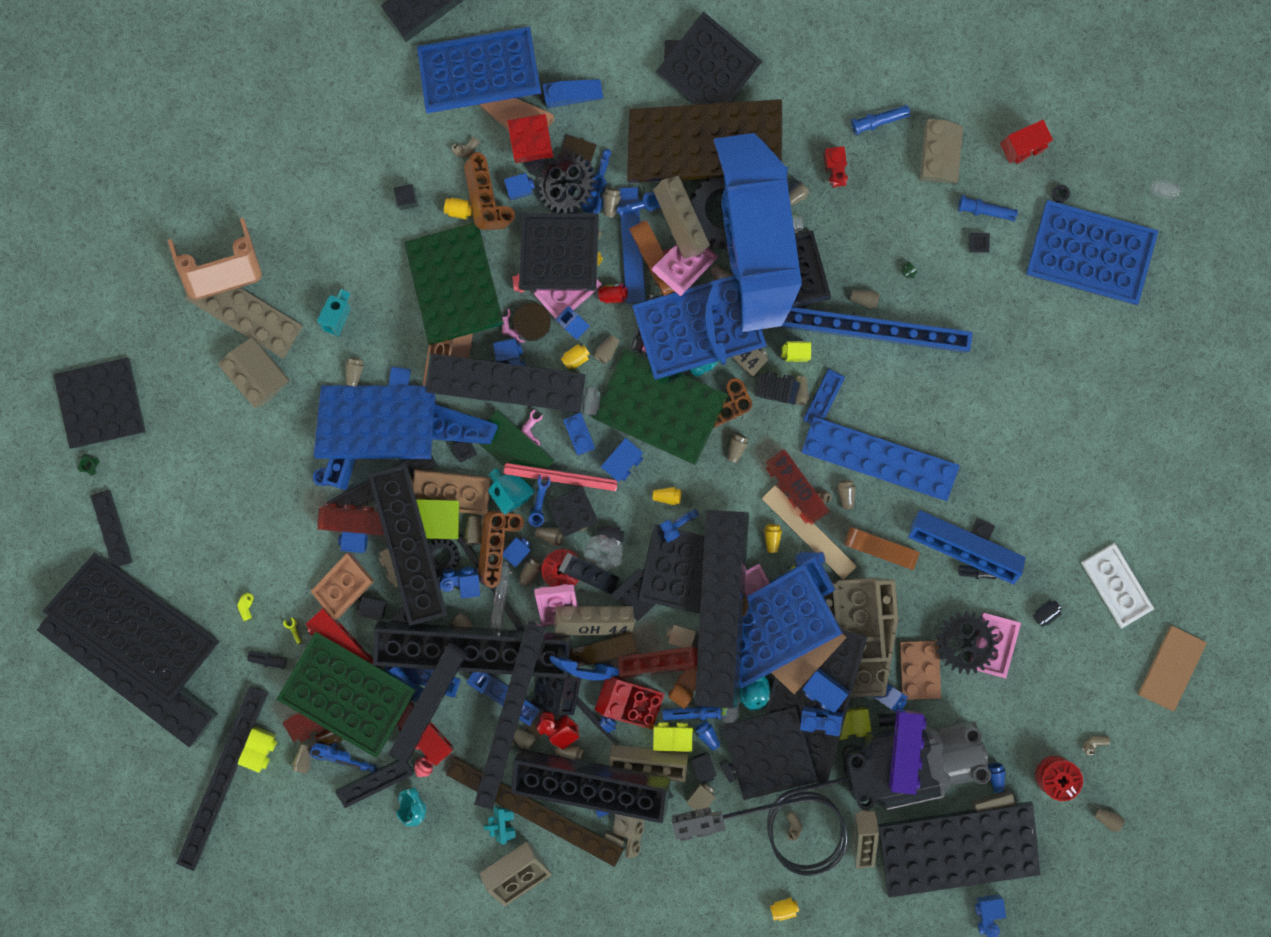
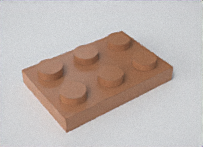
(342, 586)
(920, 669)

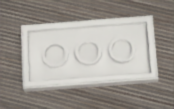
(1117, 585)

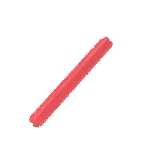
(561, 477)

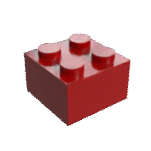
(530, 138)
(1026, 141)

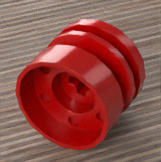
(550, 568)
(1055, 768)

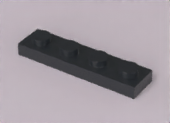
(111, 528)
(589, 573)
(373, 782)

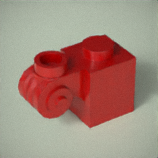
(836, 162)
(560, 732)

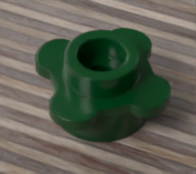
(85, 459)

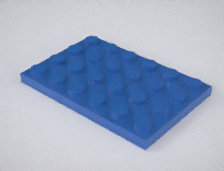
(478, 70)
(1092, 252)
(676, 331)
(375, 422)
(784, 624)

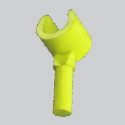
(293, 629)

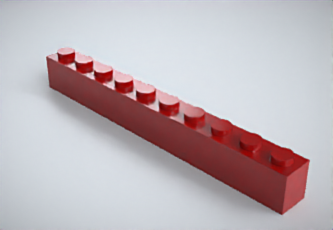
(433, 742)

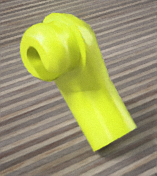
(244, 605)

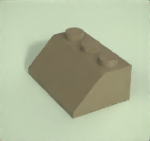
(941, 151)
(254, 372)
(515, 874)

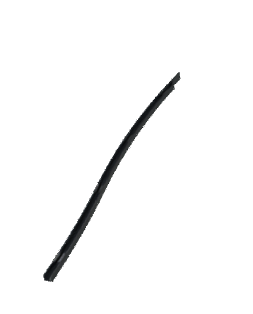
(519, 626)

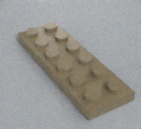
(252, 319)

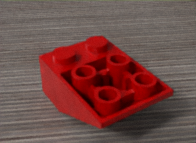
(629, 702)

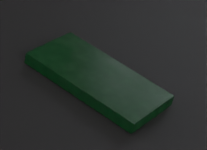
(515, 446)

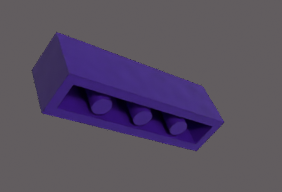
(906, 752)

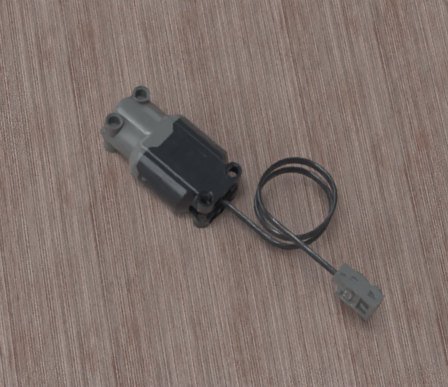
(948, 758)

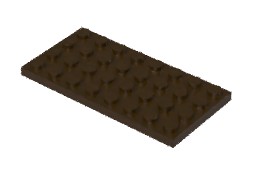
(680, 138)

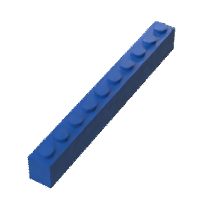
(878, 330)

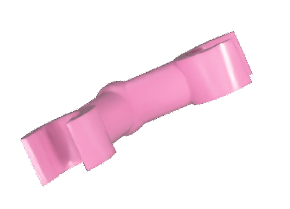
(507, 331)
(529, 424)

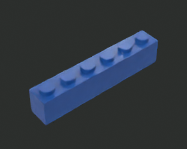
(967, 547)

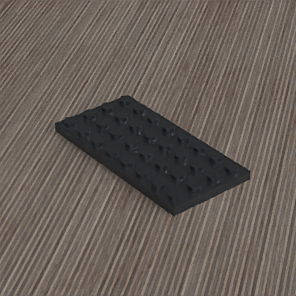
(131, 627)
(843, 668)
(959, 849)

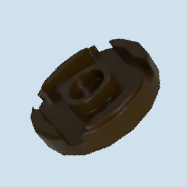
(531, 322)

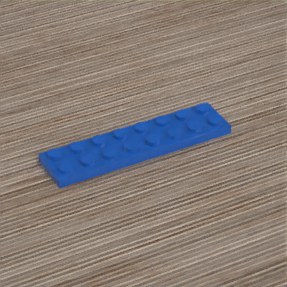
(880, 458)

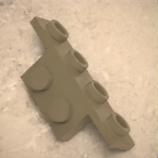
(632, 829)

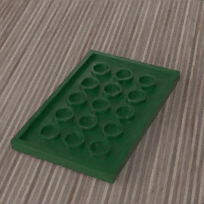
(453, 283)
(664, 412)
(346, 694)

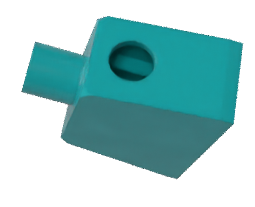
(333, 320)
(509, 491)

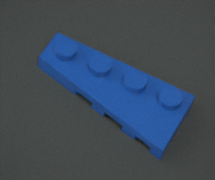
(459, 427)

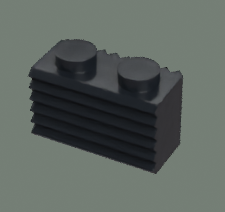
(777, 388)

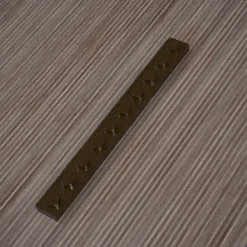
(540, 815)

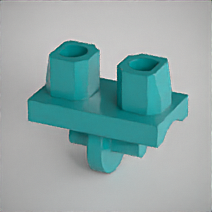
(502, 833)

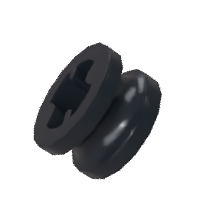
(1060, 188)

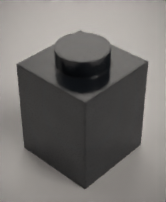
(406, 197)
(371, 607)
(703, 767)

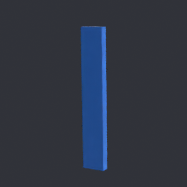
(631, 255)

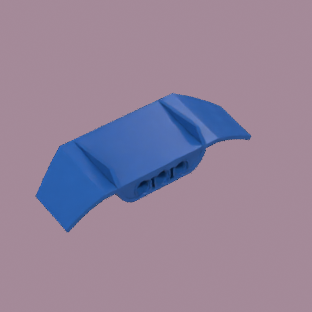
(759, 230)

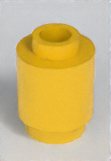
(457, 208)
(575, 357)
(784, 909)

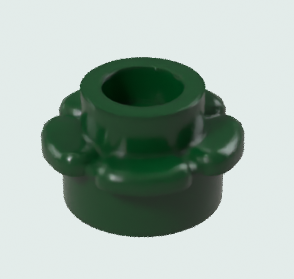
(908, 270)

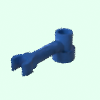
(536, 517)
(670, 528)

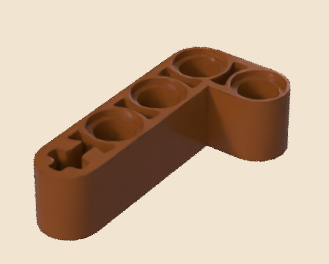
(477, 169)
(650, 251)
(733, 404)
(496, 548)
(881, 548)
(684, 688)

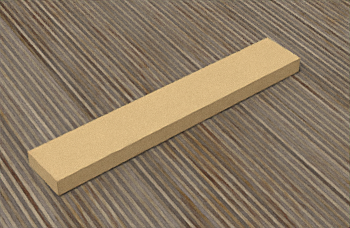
(808, 533)

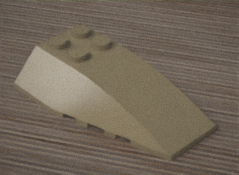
(871, 610)

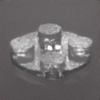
(600, 543)

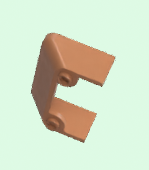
(221, 274)

